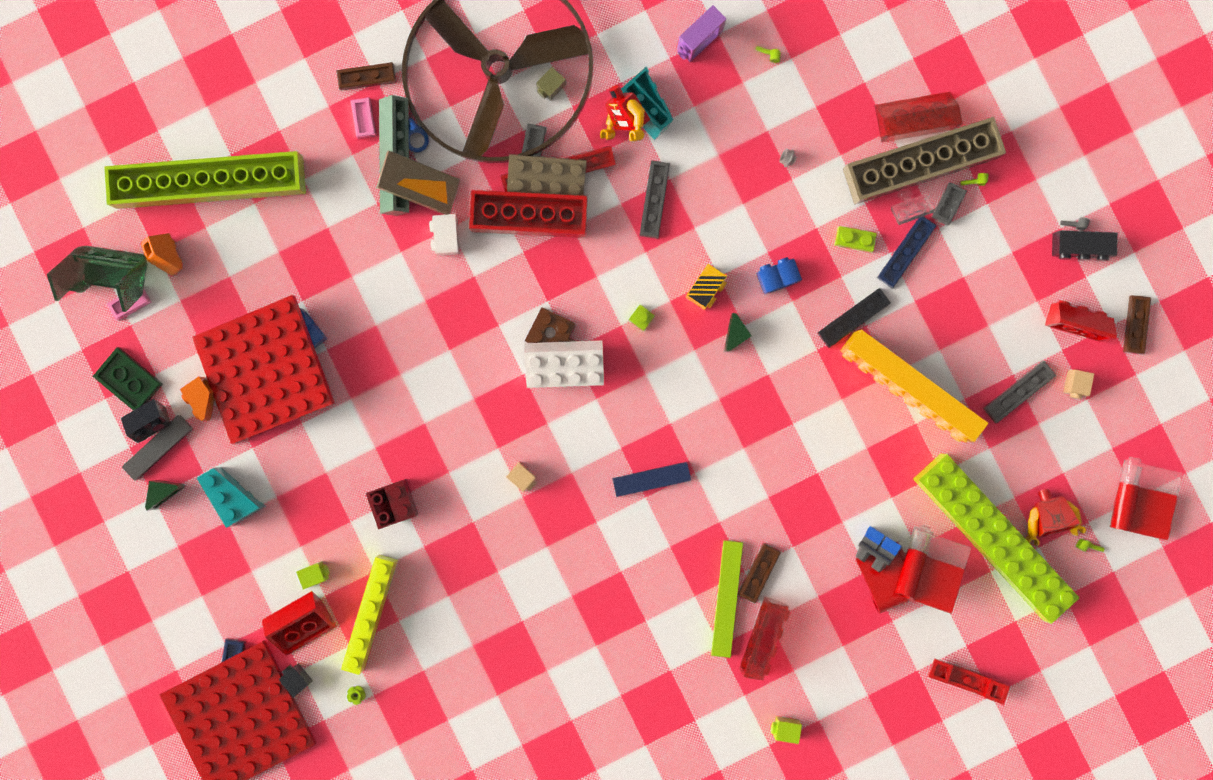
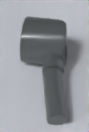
(1081, 225)

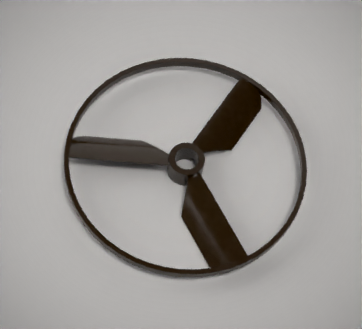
(534, 50)

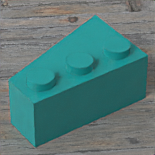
(651, 101)
(228, 496)

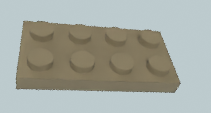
(546, 175)

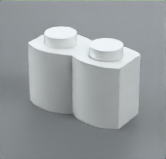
(445, 234)

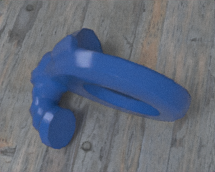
(414, 128)

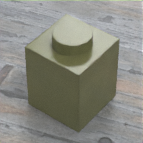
(550, 84)

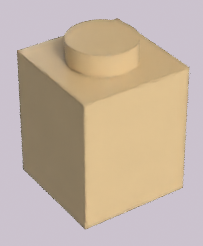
(1078, 383)
(522, 477)

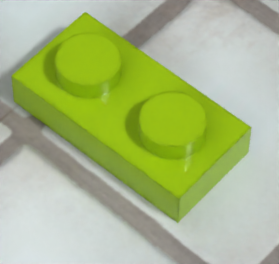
(855, 239)

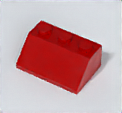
(1081, 321)
(298, 623)

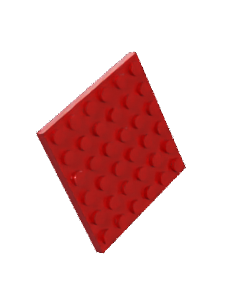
(263, 369)
(238, 717)

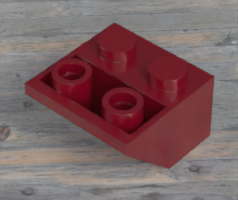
(392, 504)

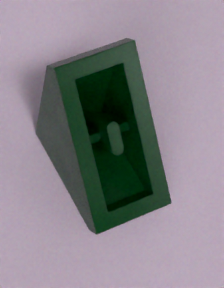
(736, 333)
(160, 492)

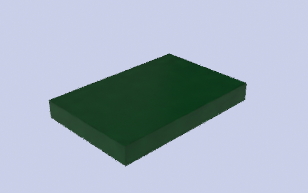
(127, 379)

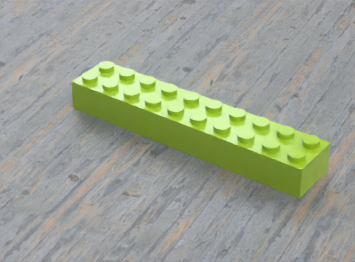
(205, 180)
(996, 538)

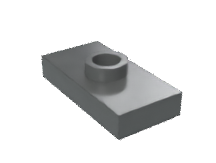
(534, 137)
(949, 204)

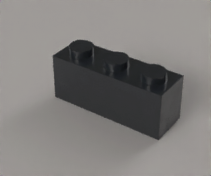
(1084, 245)

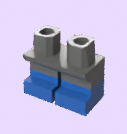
(870, 544)

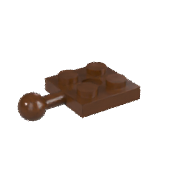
(548, 319)

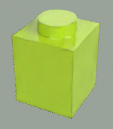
(313, 574)
(786, 729)

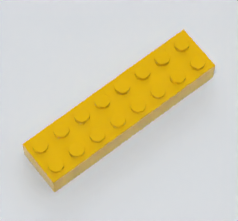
(913, 387)

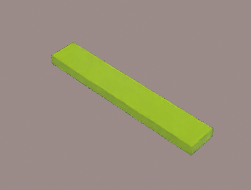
(726, 598)

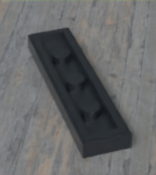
(853, 317)

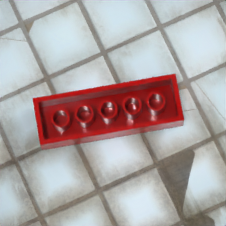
(528, 214)

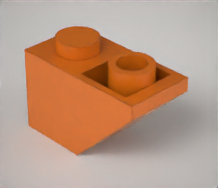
(162, 253)
(200, 397)

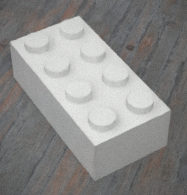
(564, 364)

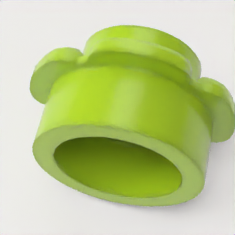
(356, 690)

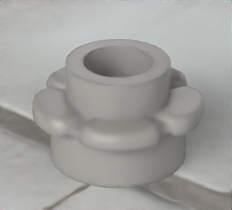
(787, 157)

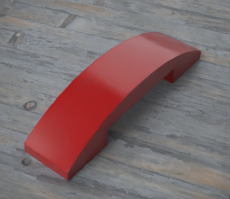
(969, 681)

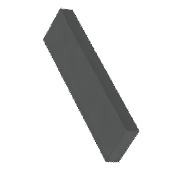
(654, 199)
(1019, 391)
(157, 448)

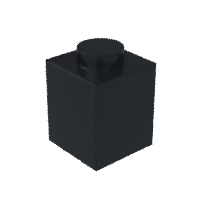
(295, 679)

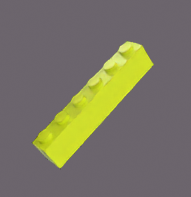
(369, 614)

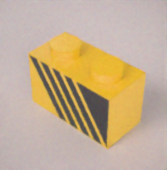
(706, 286)

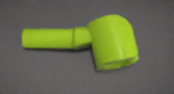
(774, 54)
(981, 180)
(1084, 545)

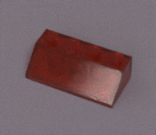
(918, 116)
(764, 638)

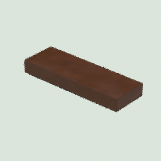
(366, 76)
(1137, 324)
(759, 573)

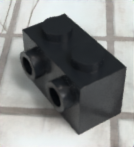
(145, 421)

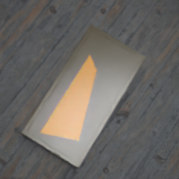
(418, 183)

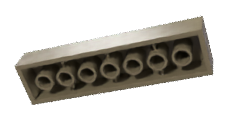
(924, 160)

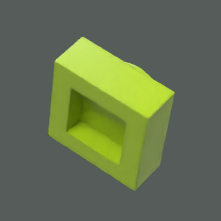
(641, 317)

